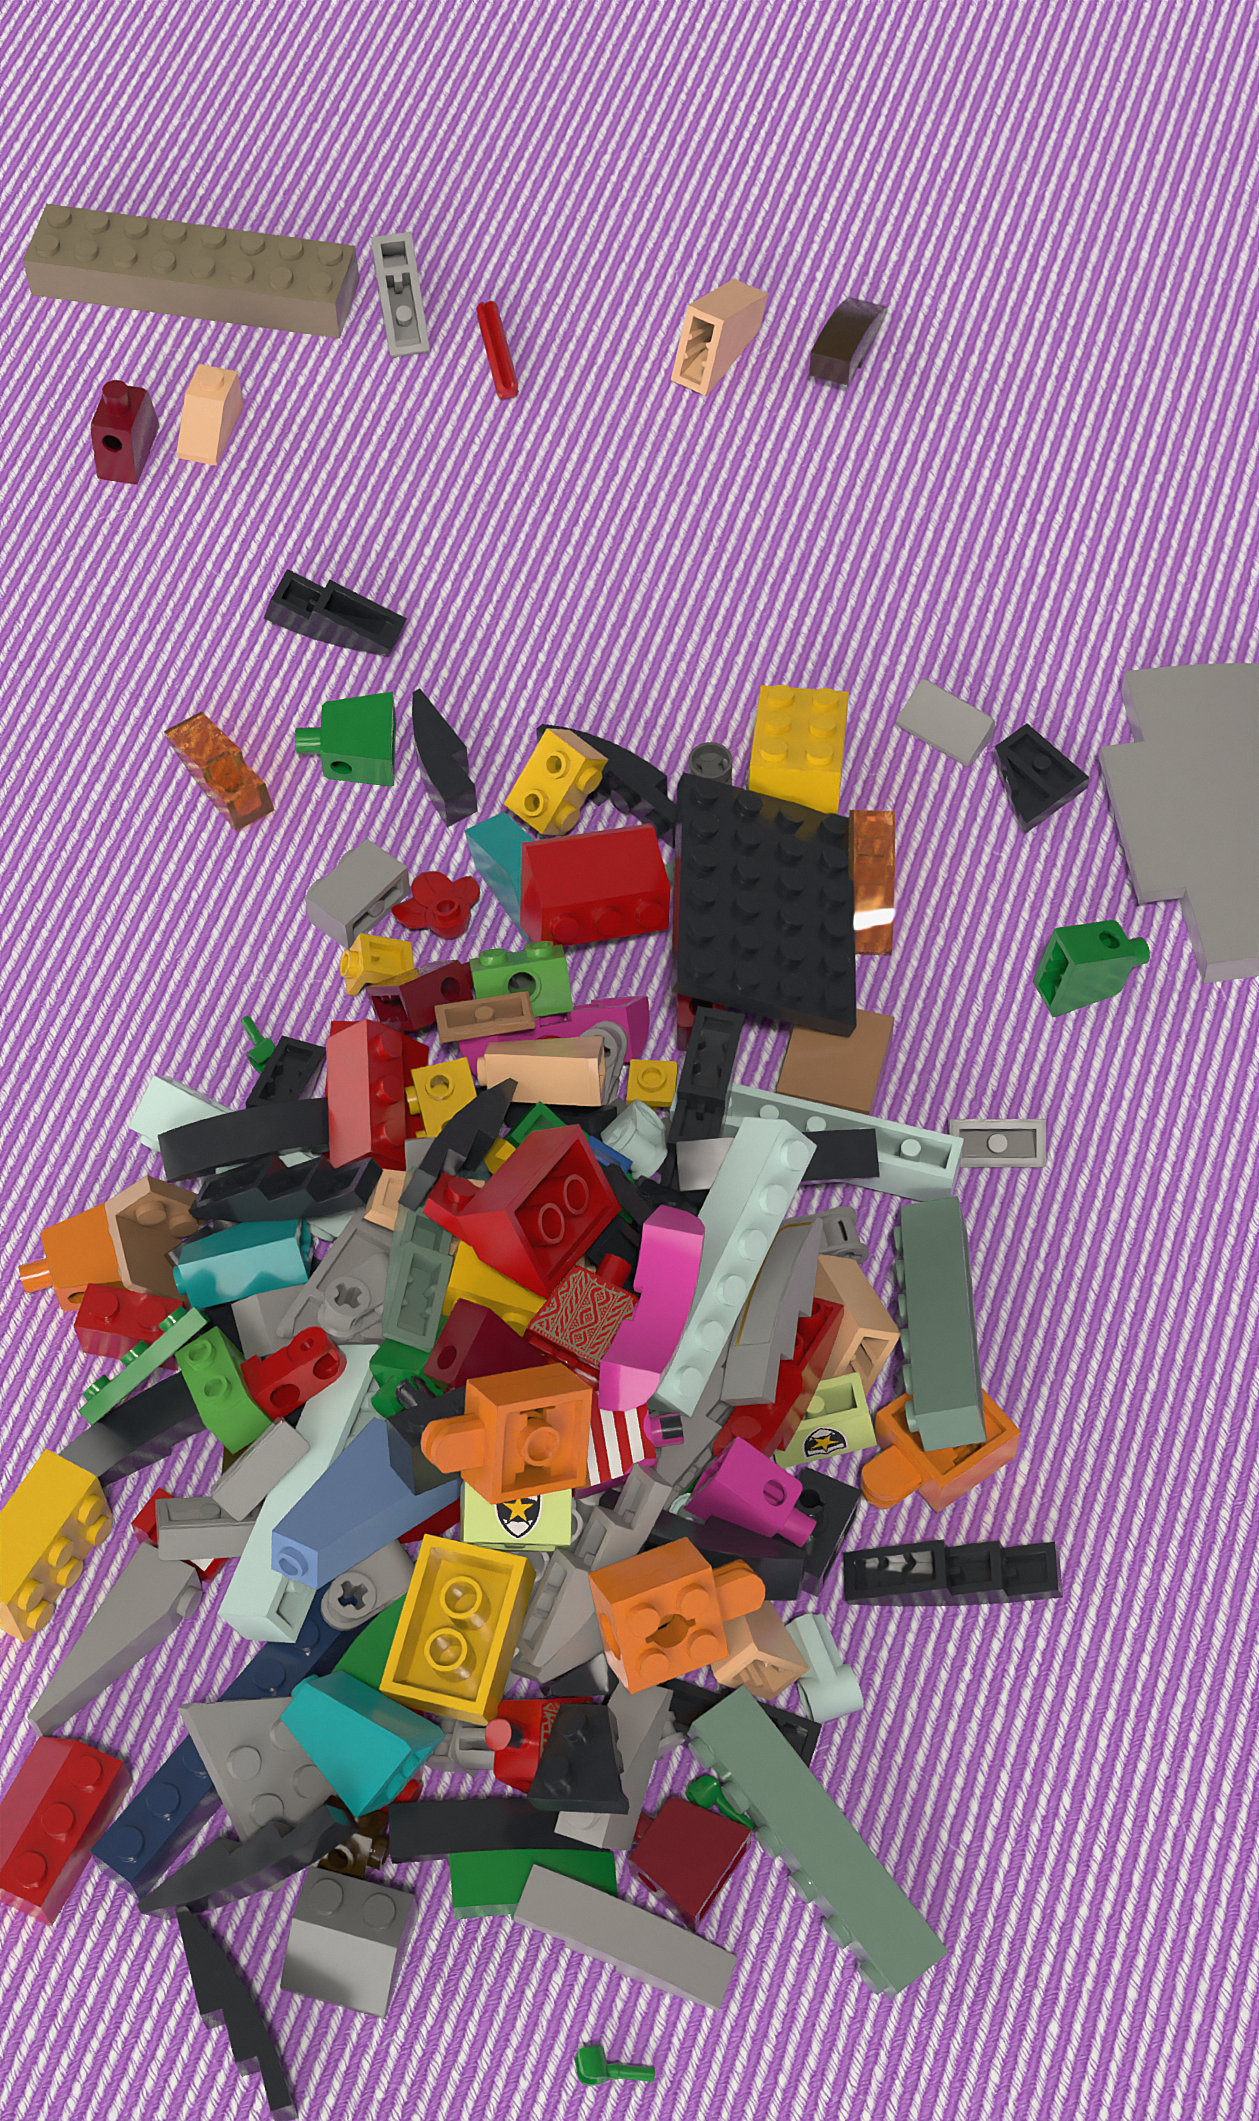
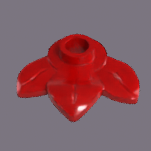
(438, 904)

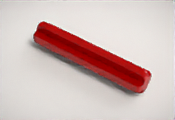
(497, 350)

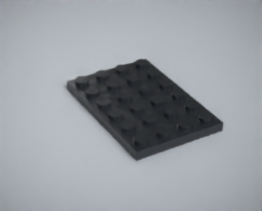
(763, 906)

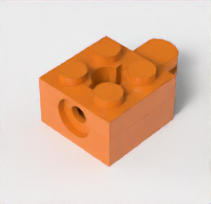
(503, 1450)
(936, 1474)
(673, 1589)

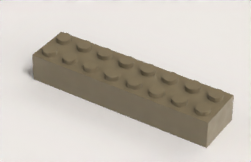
(192, 270)

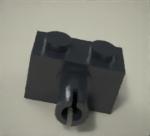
(406, 1431)
(835, 1511)

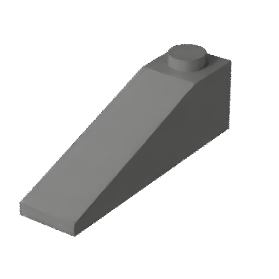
(129, 1624)

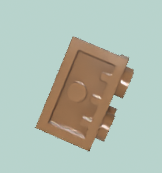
(144, 1226)

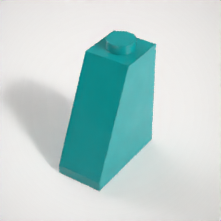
(498, 858)
(245, 1261)
(359, 1738)

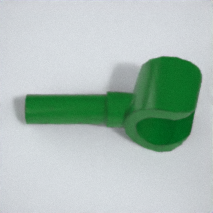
(263, 1047)
(707, 1792)
(594, 2070)

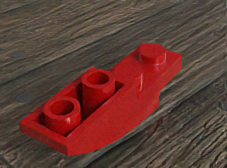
(774, 1424)

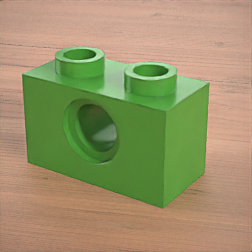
(546, 963)
(220, 1390)

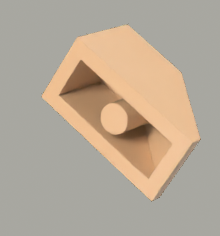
(209, 414)

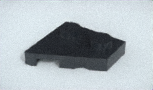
(1036, 776)
(644, 1195)
(581, 1764)

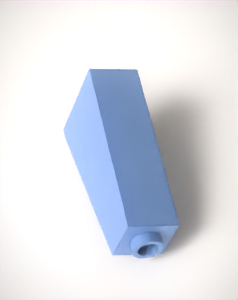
(351, 1512)

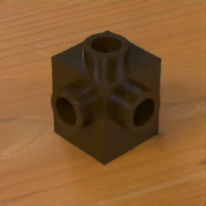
(362, 1851)

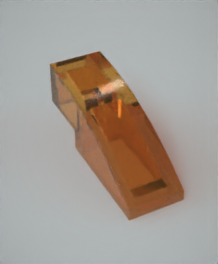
(220, 770)
(873, 872)

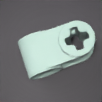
(639, 1137)

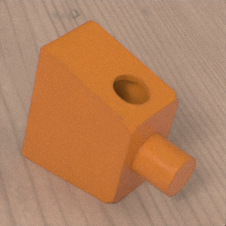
(76, 1254)

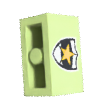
(833, 1423)
(517, 1525)

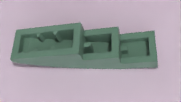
(416, 1276)

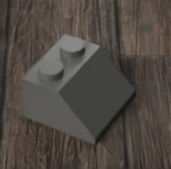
(348, 1942)

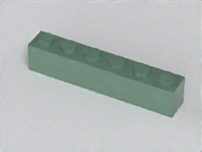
(941, 1325)
(816, 1843)

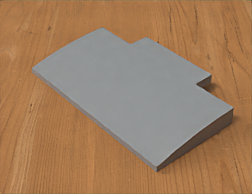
(1192, 804)

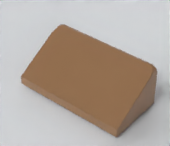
(484, 1017)

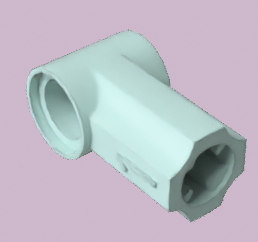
(829, 1685)

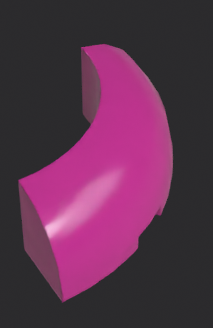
(629, 1012)
(668, 1283)

